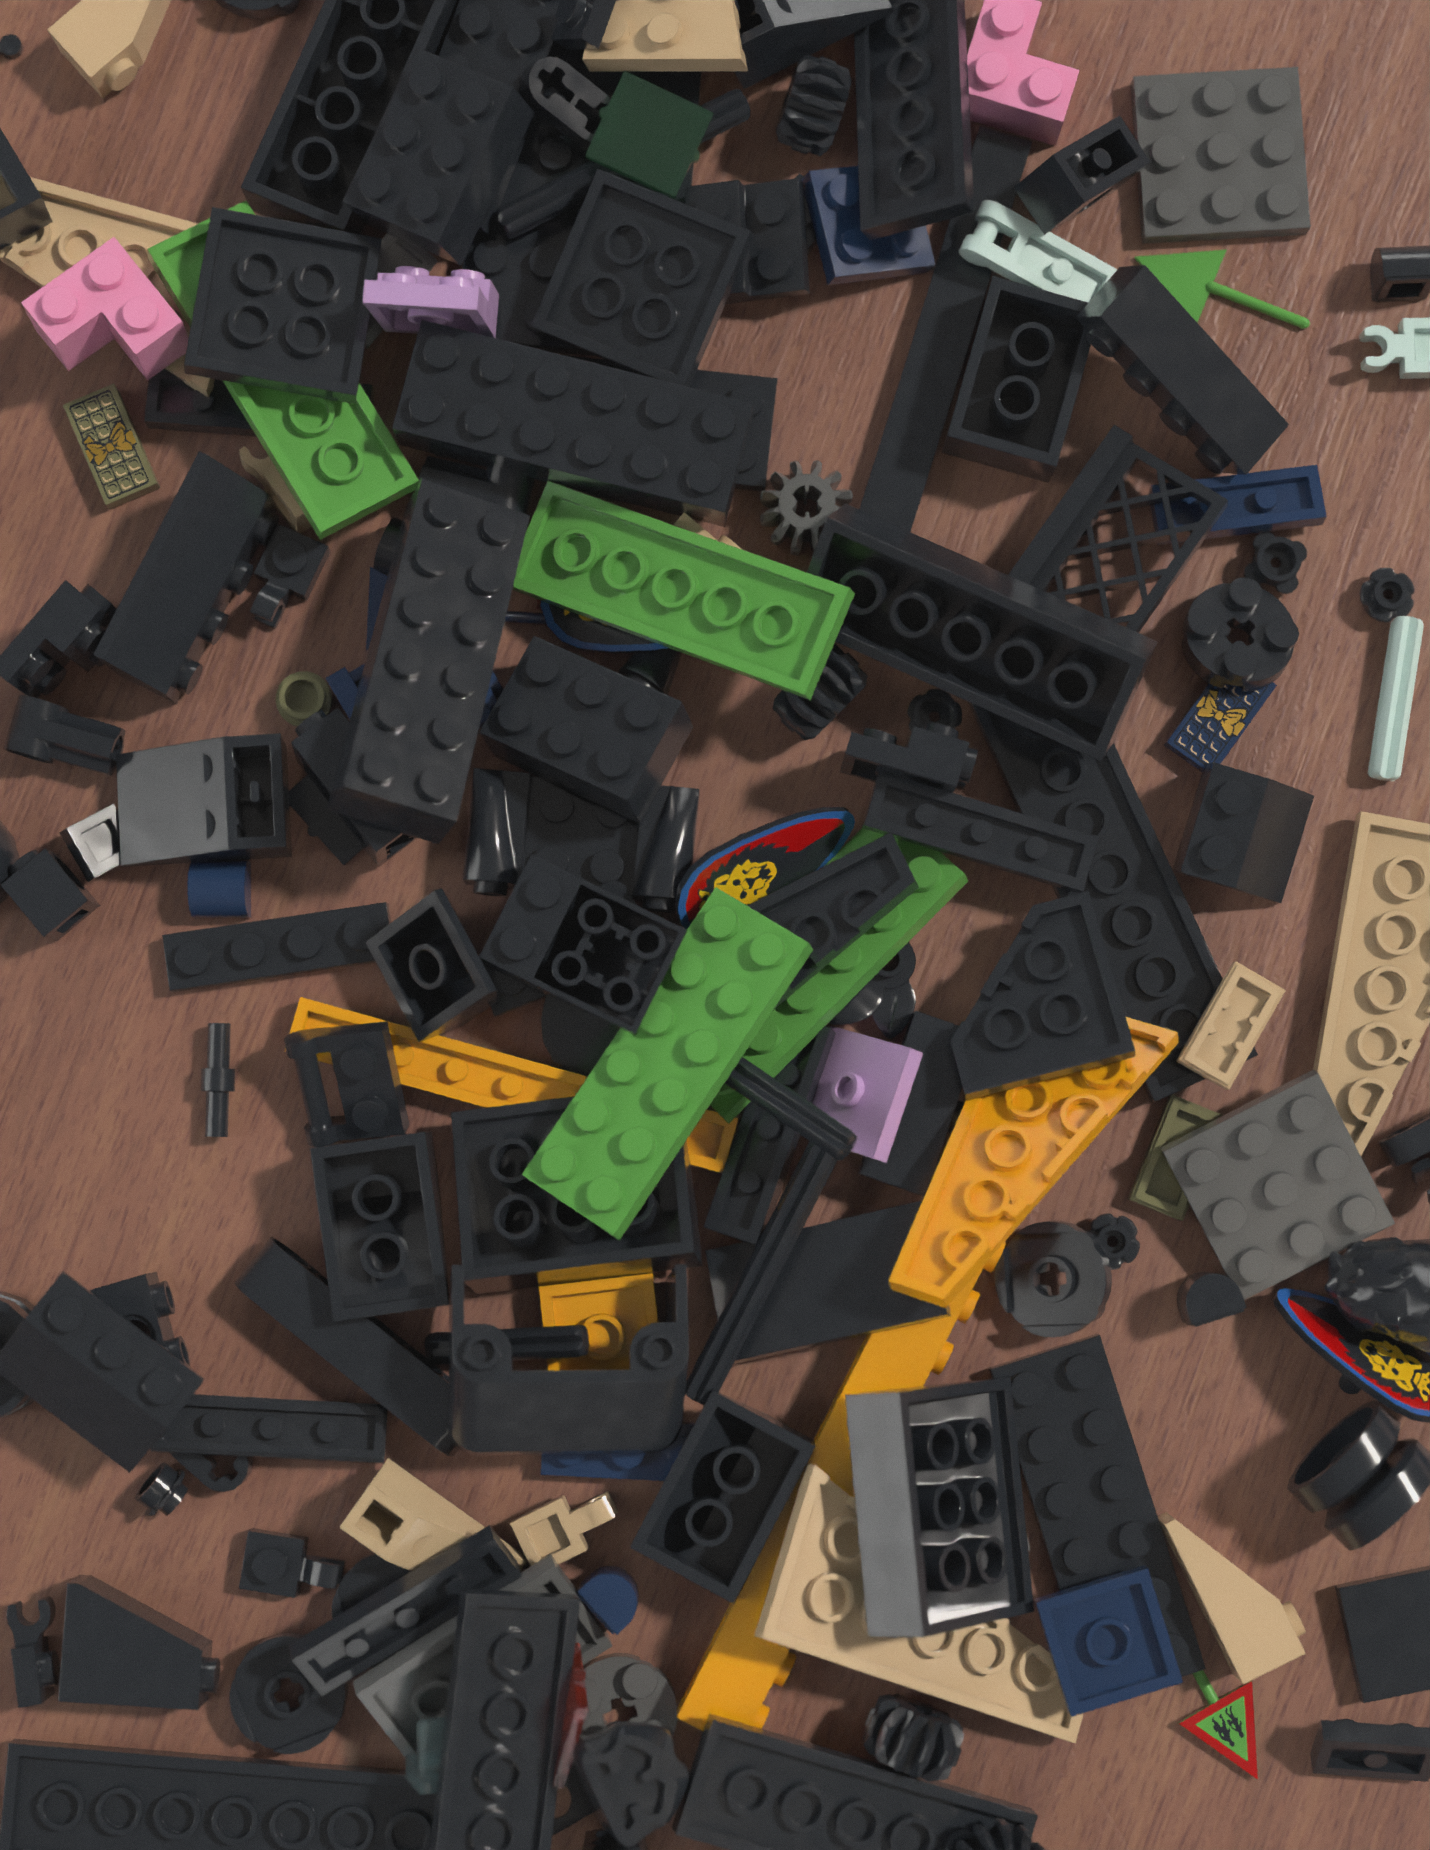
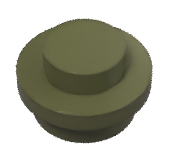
(302, 696)

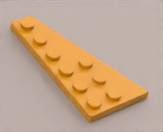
(1006, 1159)

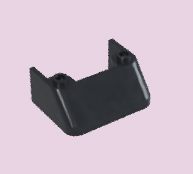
(567, 1409)

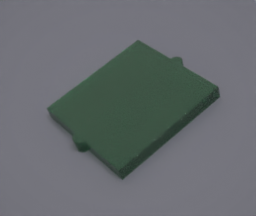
(649, 135)

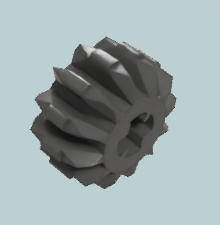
(784, 504)

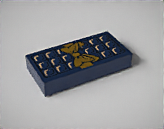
(1215, 723)

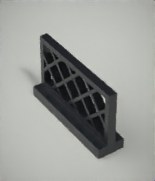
(1090, 498)

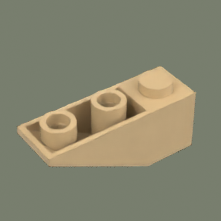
(409, 1520)

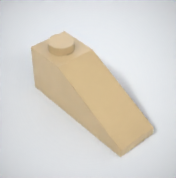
(108, 39)
(1243, 1616)

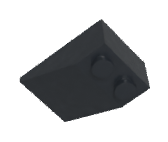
(381, 1225)

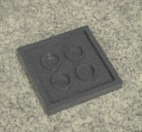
(1221, 155)
(1277, 1184)

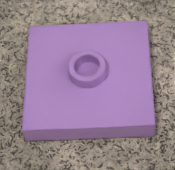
(867, 1088)

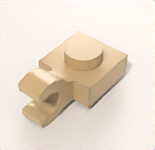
(275, 486)
(560, 1530)

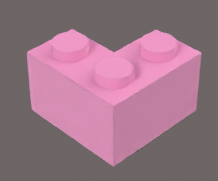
(1009, 85)
(105, 301)

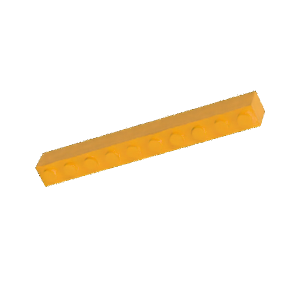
(736, 1664)

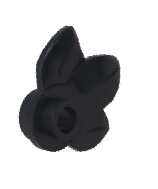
(885, 997)

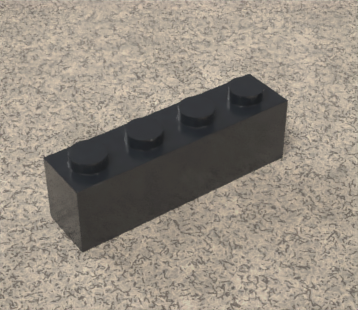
(1181, 371)

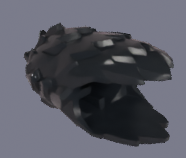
(1384, 1288)

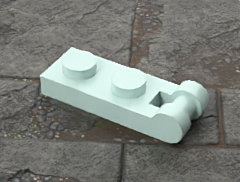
(1033, 257)

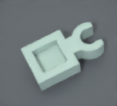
(1407, 348)

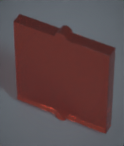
(573, 1721)

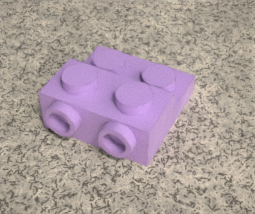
(411, 295)

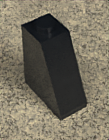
(130, 1653)

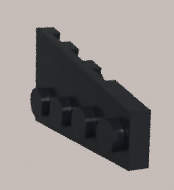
(840, 902)

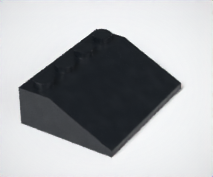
(527, 1237)
(939, 1507)

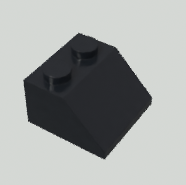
(1243, 832)
(433, 968)

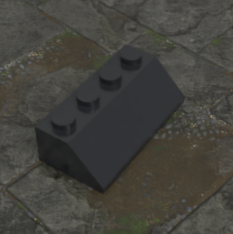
(188, 580)

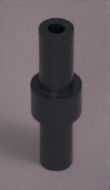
(217, 1080)

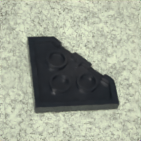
(1045, 1005)

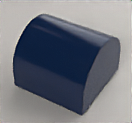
(219, 889)
(611, 1596)

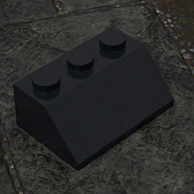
(97, 1372)
(723, 1495)

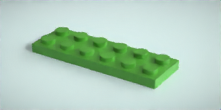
(326, 450)
(681, 589)
(832, 988)
(662, 1080)

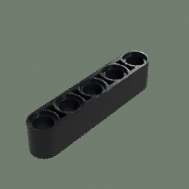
(357, 1347)

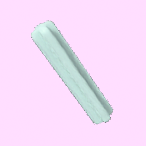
(1395, 698)

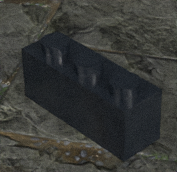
(929, 1111)

